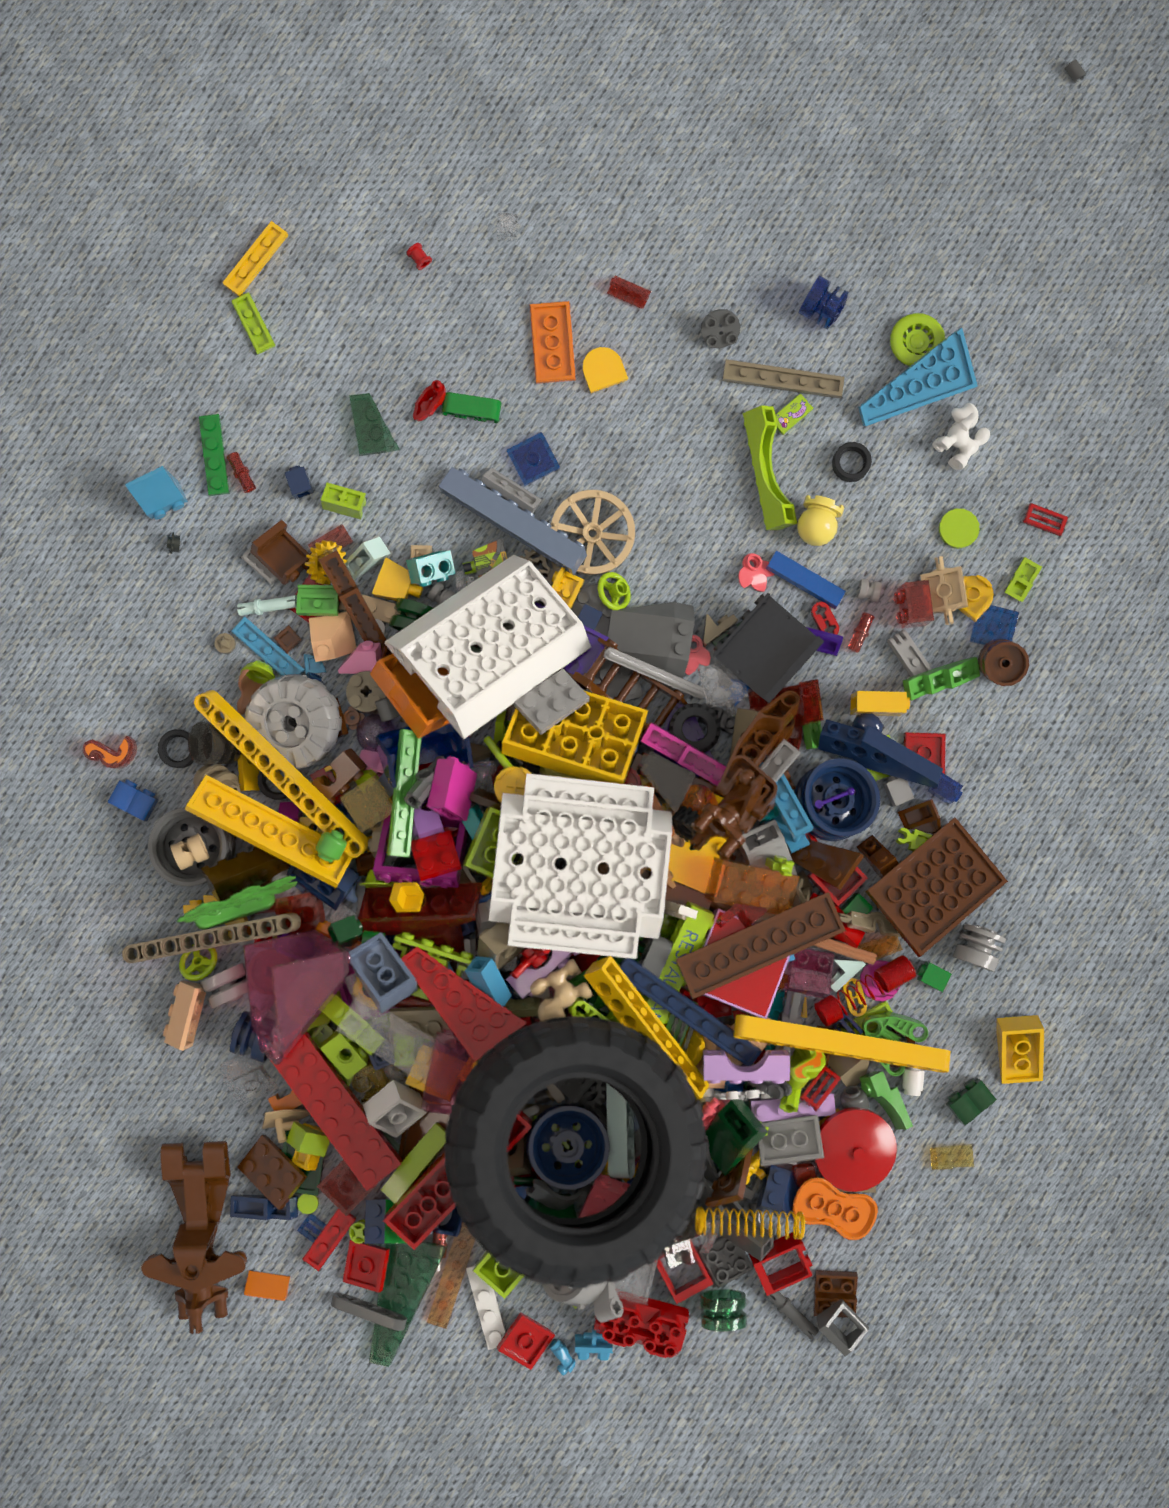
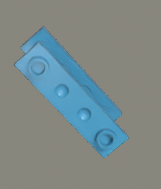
(792, 817)

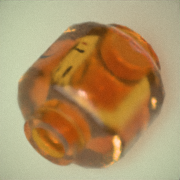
(697, 797)

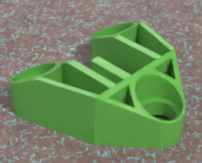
(900, 1023)

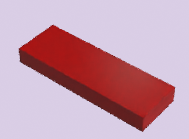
(328, 1239)

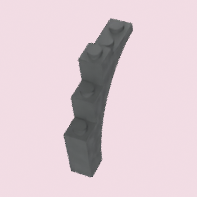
(755, 1246)

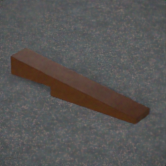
(351, 597)

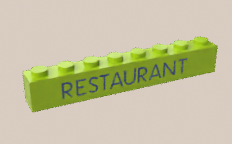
(686, 938)

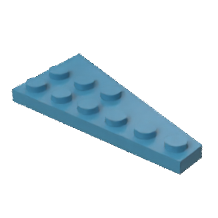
(933, 377)

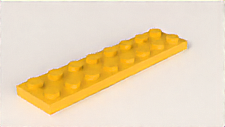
(264, 829)

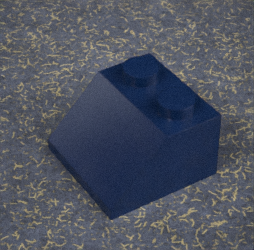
(777, 1191)

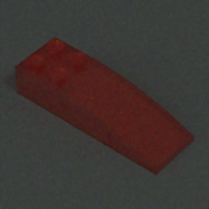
(439, 909)

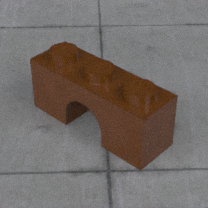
(347, 768)

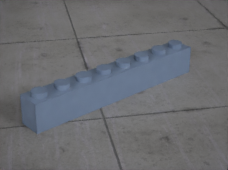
(512, 520)

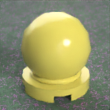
(819, 522)

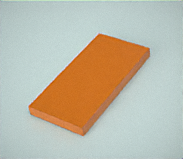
(552, 342)

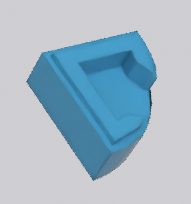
(312, 666)

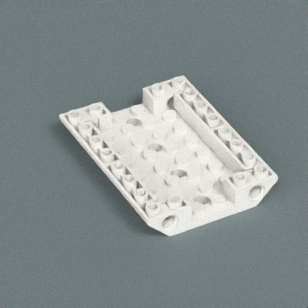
(510, 660)

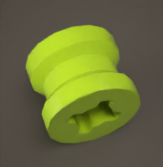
(356, 1233)

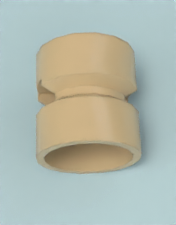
(189, 852)

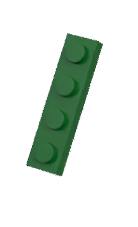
(214, 455)

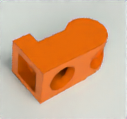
(286, 1102)

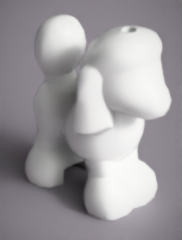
(958, 436)

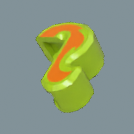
(807, 1069)

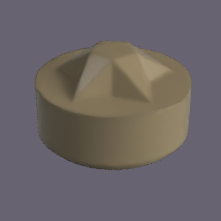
(225, 643)

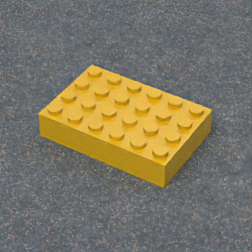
(588, 744)

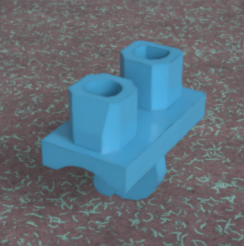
(592, 1343)

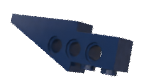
(878, 753)

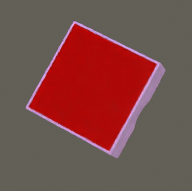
(754, 991)

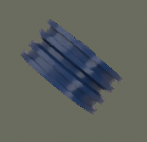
(864, 802)
(592, 1159)

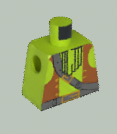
(486, 558)

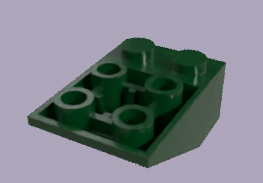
(733, 1134)

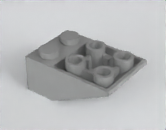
(763, 843)

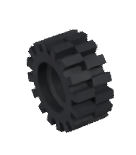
(682, 822)

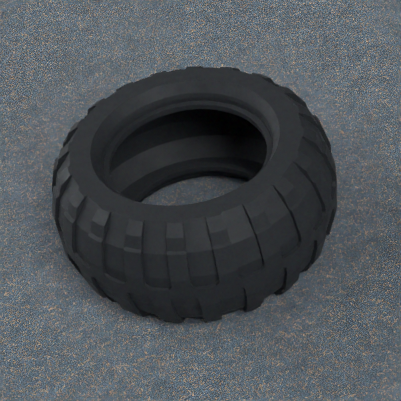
(642, 1219)

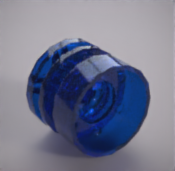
(823, 302)

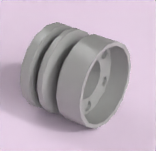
(979, 947)

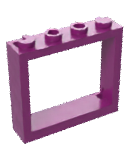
(404, 875)

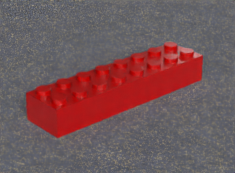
(338, 1112)
(430, 1197)

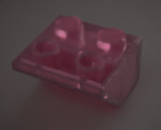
(810, 973)

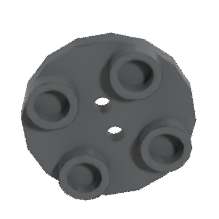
(730, 328)

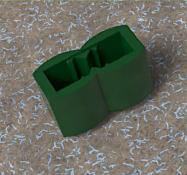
(970, 1101)

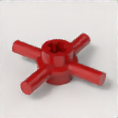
(529, 957)

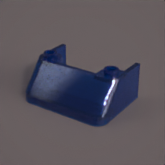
(441, 742)

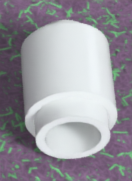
(913, 1081)

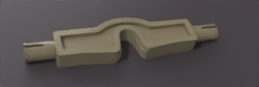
(868, 922)

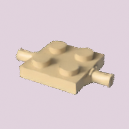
(946, 589)

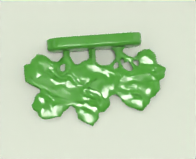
(240, 905)

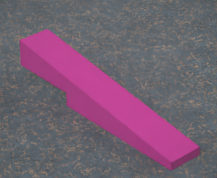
(683, 753)

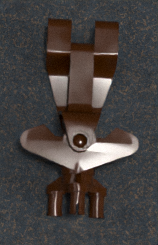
(745, 787)
(195, 1268)

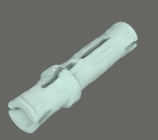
(260, 606)

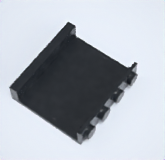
(767, 647)

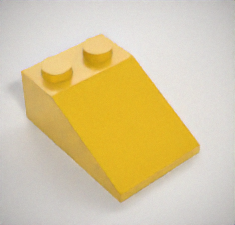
(1020, 1048)

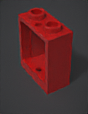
(788, 1275)
(690, 1288)

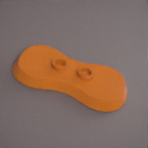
(846, 1213)

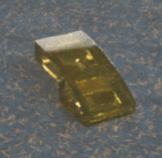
(951, 1156)

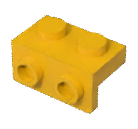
(567, 586)

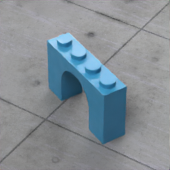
(487, 978)

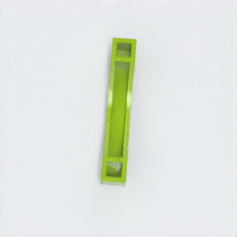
(760, 430)

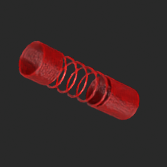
(889, 978)

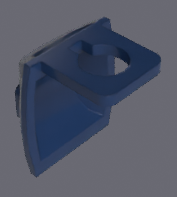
(451, 1224)

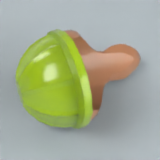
(251, 678)

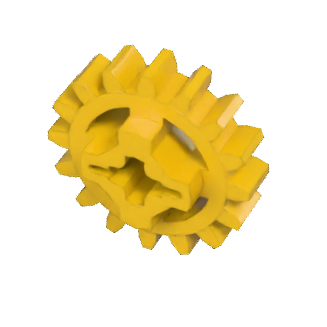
(315, 568)

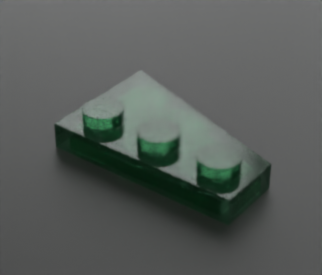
(370, 429)

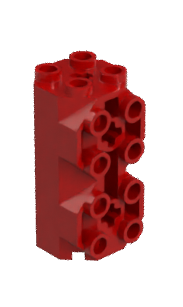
(655, 1326)

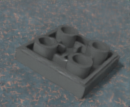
(726, 1261)

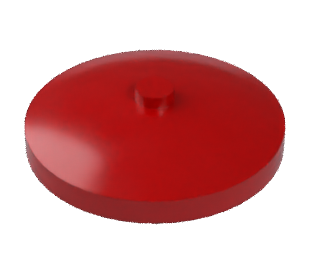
(856, 1149)

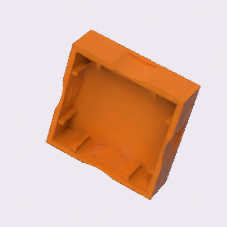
(409, 695)

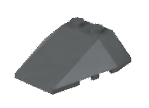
(655, 634)

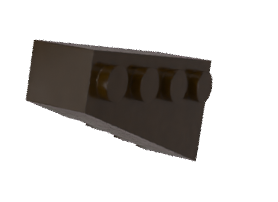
(242, 872)

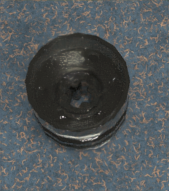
(210, 746)

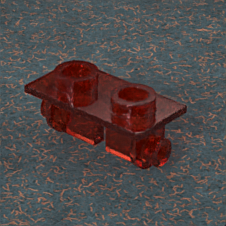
(628, 292)

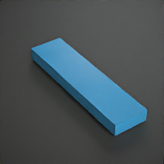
(266, 648)

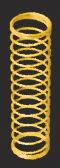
(700, 1222)

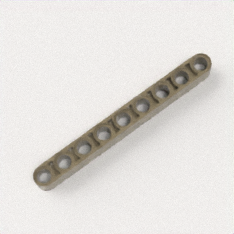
(202, 941)

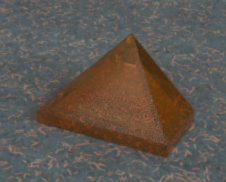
(882, 946)

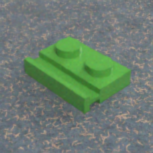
(317, 600)

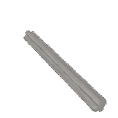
(654, 672)

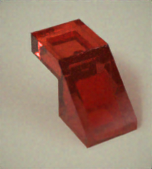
(745, 913)

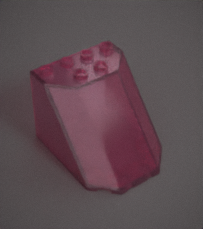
(290, 986)

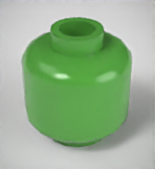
(331, 845)

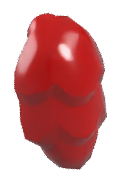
(424, 405)

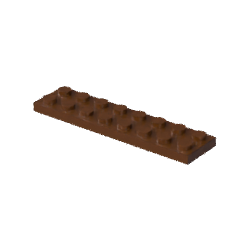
(760, 945)

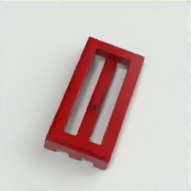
(1042, 526)
(810, 1101)

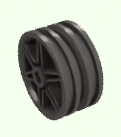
(169, 829)

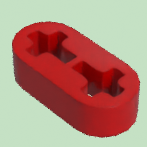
(827, 614)

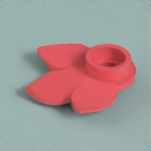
(756, 575)
(697, 656)

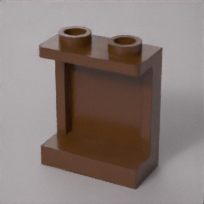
(280, 553)

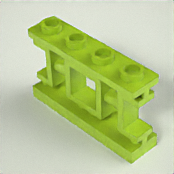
(434, 951)

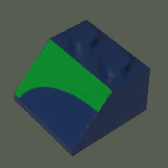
(375, 1228)

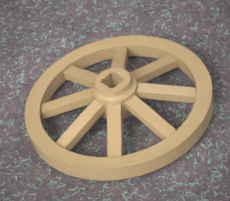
(593, 526)

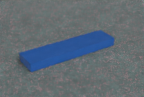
(805, 580)

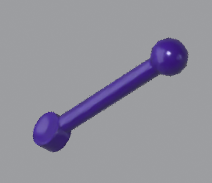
(818, 804)

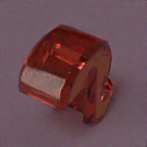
(110, 758)

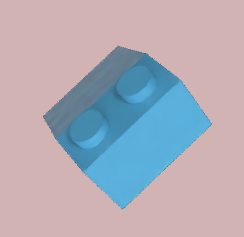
(157, 493)

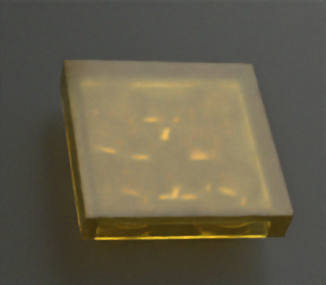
(368, 804)

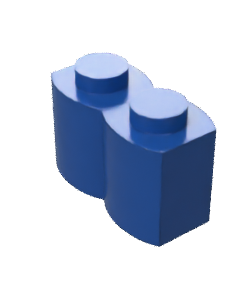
(133, 800)

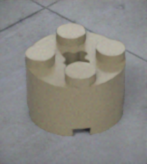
(357, 689)

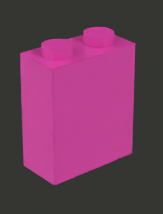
(452, 789)

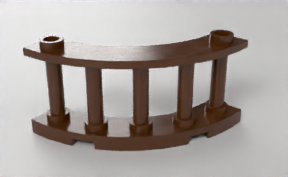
(586, 682)

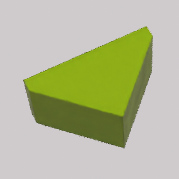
(308, 1140)

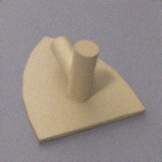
(283, 1121)

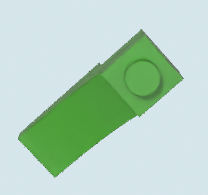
(888, 1097)

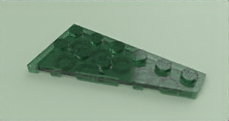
(404, 1287)

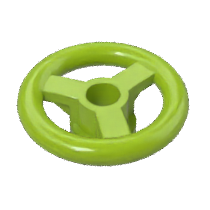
(615, 590)
(199, 963)

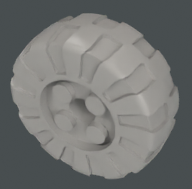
(310, 704)

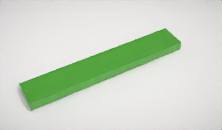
(405, 778)

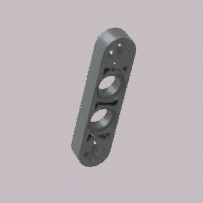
(369, 1311)

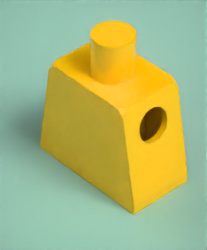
(395, 582)

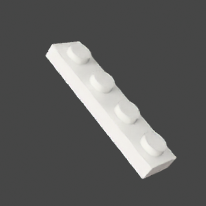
(487, 1309)

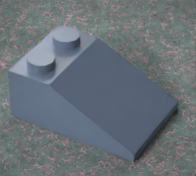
(382, 972)

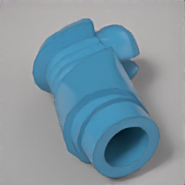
(561, 1352)

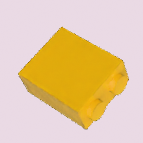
(879, 703)

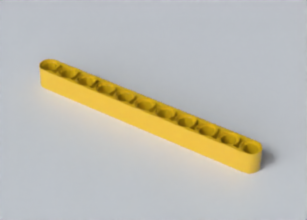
(272, 770)
(841, 1043)

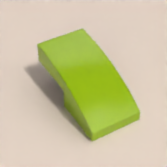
(1023, 579)

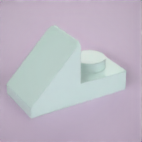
(849, 969)

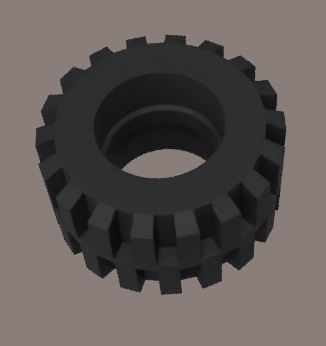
(703, 712)

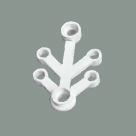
(735, 1095)

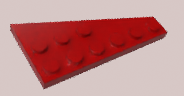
(466, 1010)

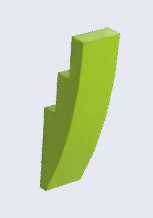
(415, 1163)

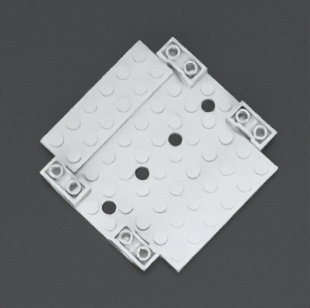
(577, 905)

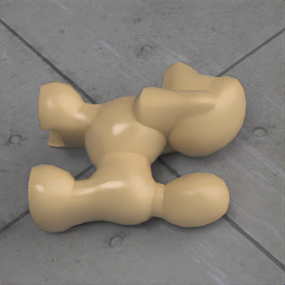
(564, 991)

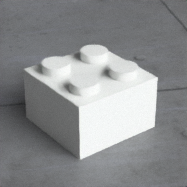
(394, 1108)

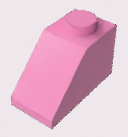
(362, 658)

